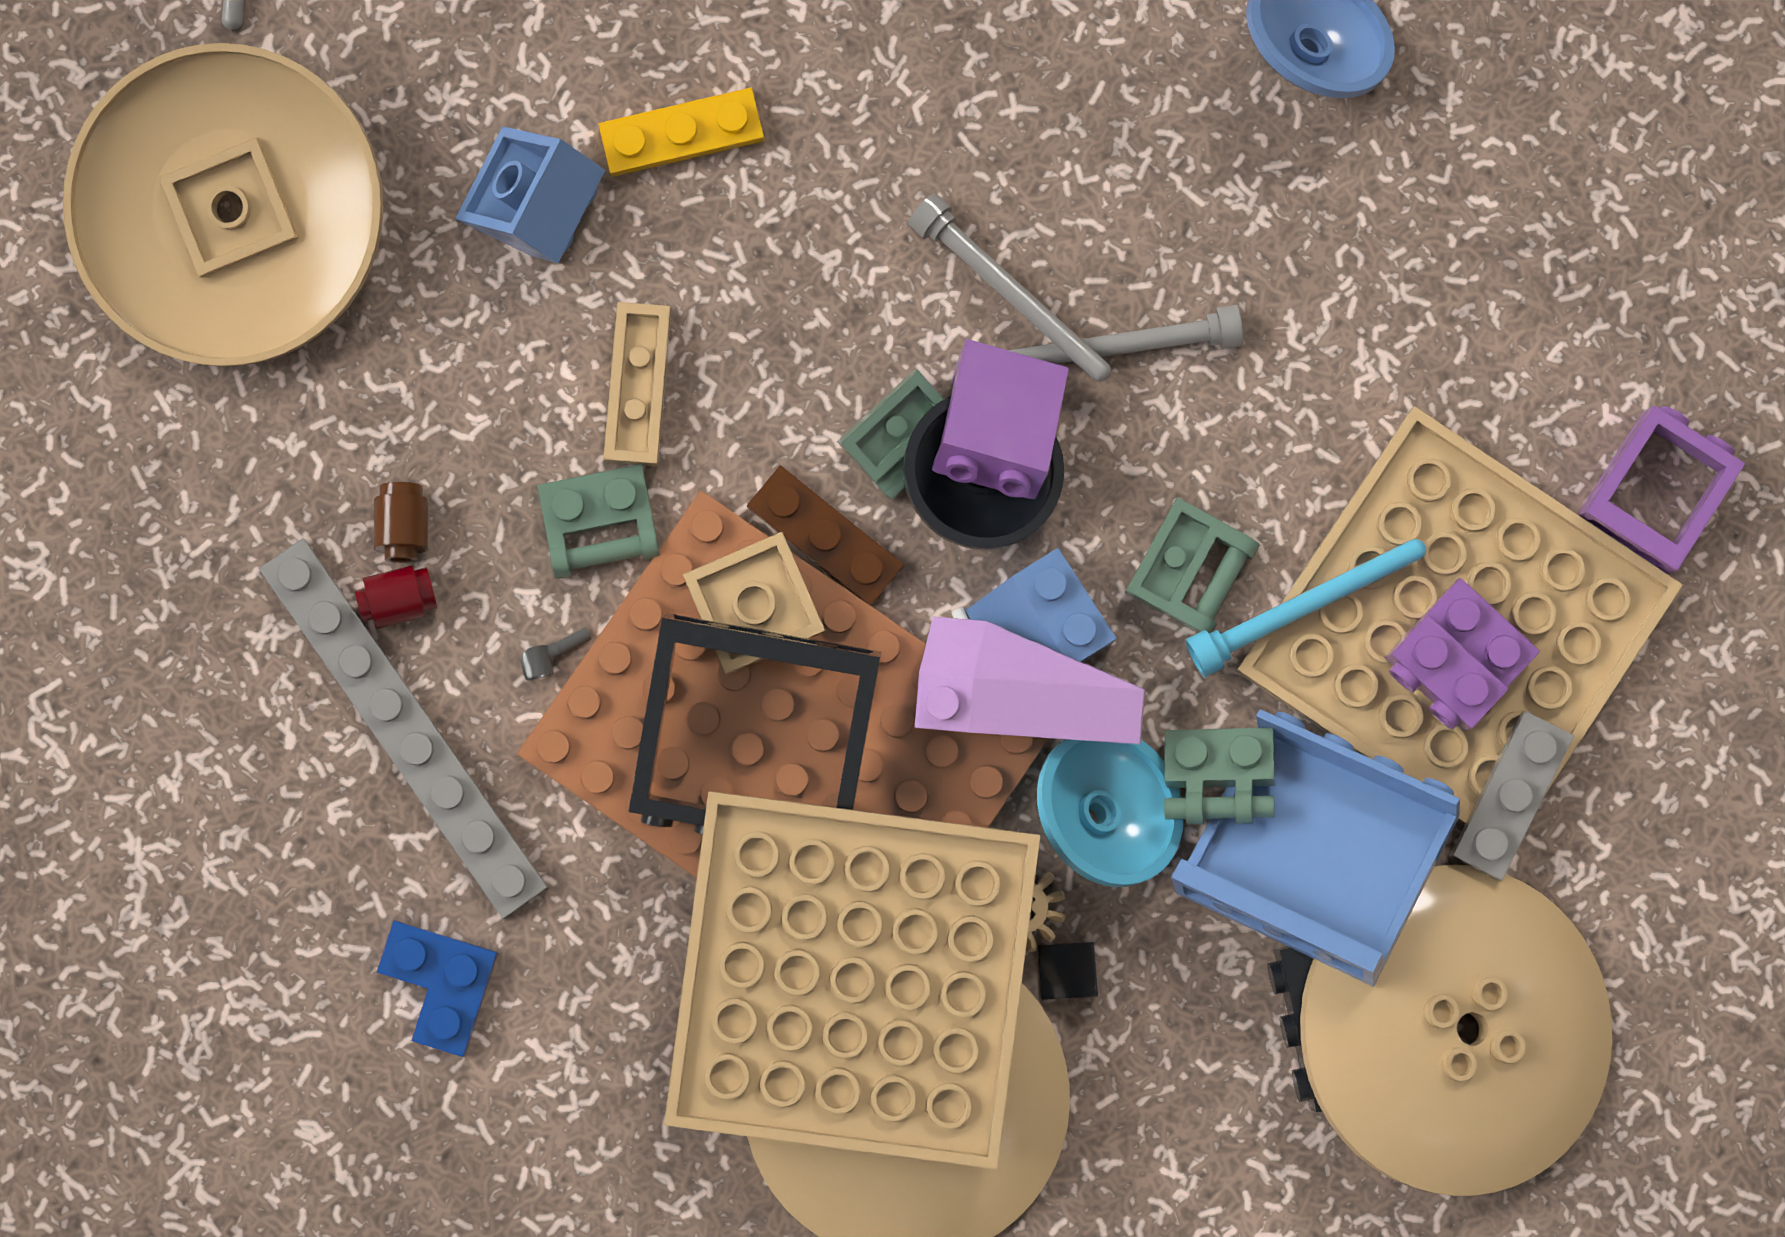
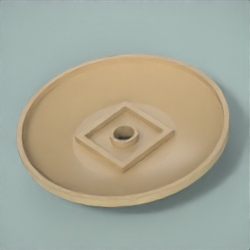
(149, 192)
(1406, 1083)
(896, 1196)

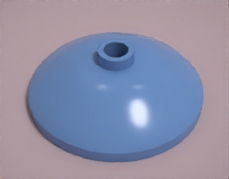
(1324, 44)

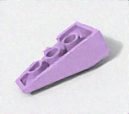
(1003, 684)

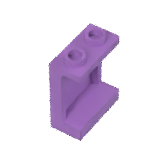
(1001, 420)

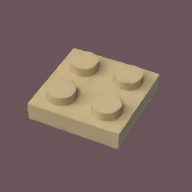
(755, 590)

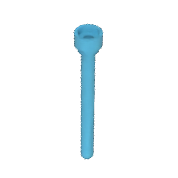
(1214, 649)

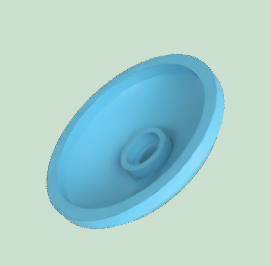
(1126, 793)

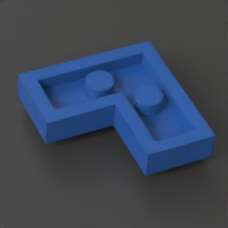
(455, 981)

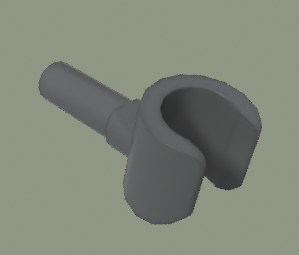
(537, 661)

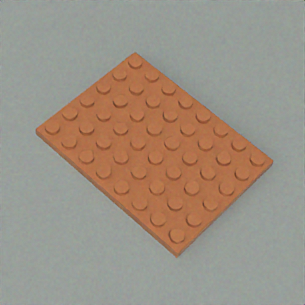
(766, 727)

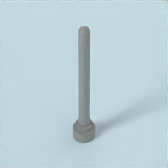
(935, 221)
(1219, 328)

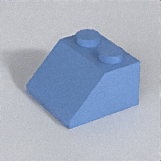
(531, 193)
(1047, 607)

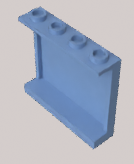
(1335, 860)

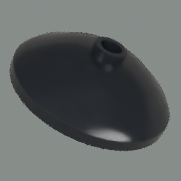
(971, 512)

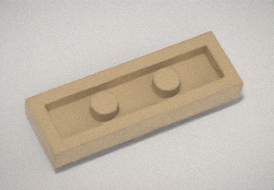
(637, 384)

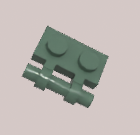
(1219, 759)

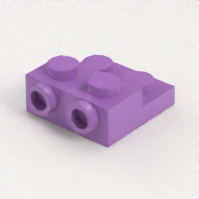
(1460, 656)

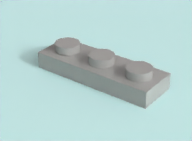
(1511, 795)

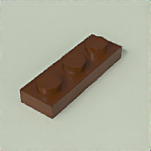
(825, 536)

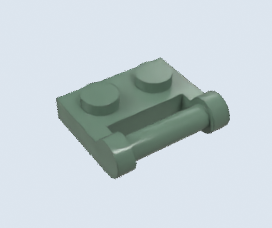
(593, 504)
(1176, 558)

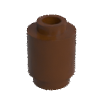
(401, 521)

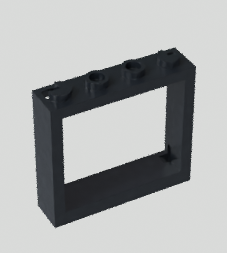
(756, 643)

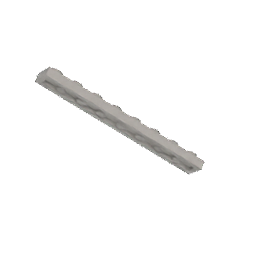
(403, 728)

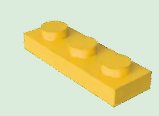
(681, 132)

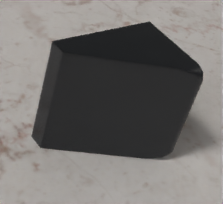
(1067, 970)

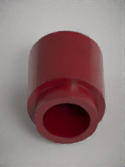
(396, 596)

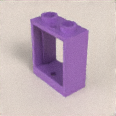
(1635, 534)

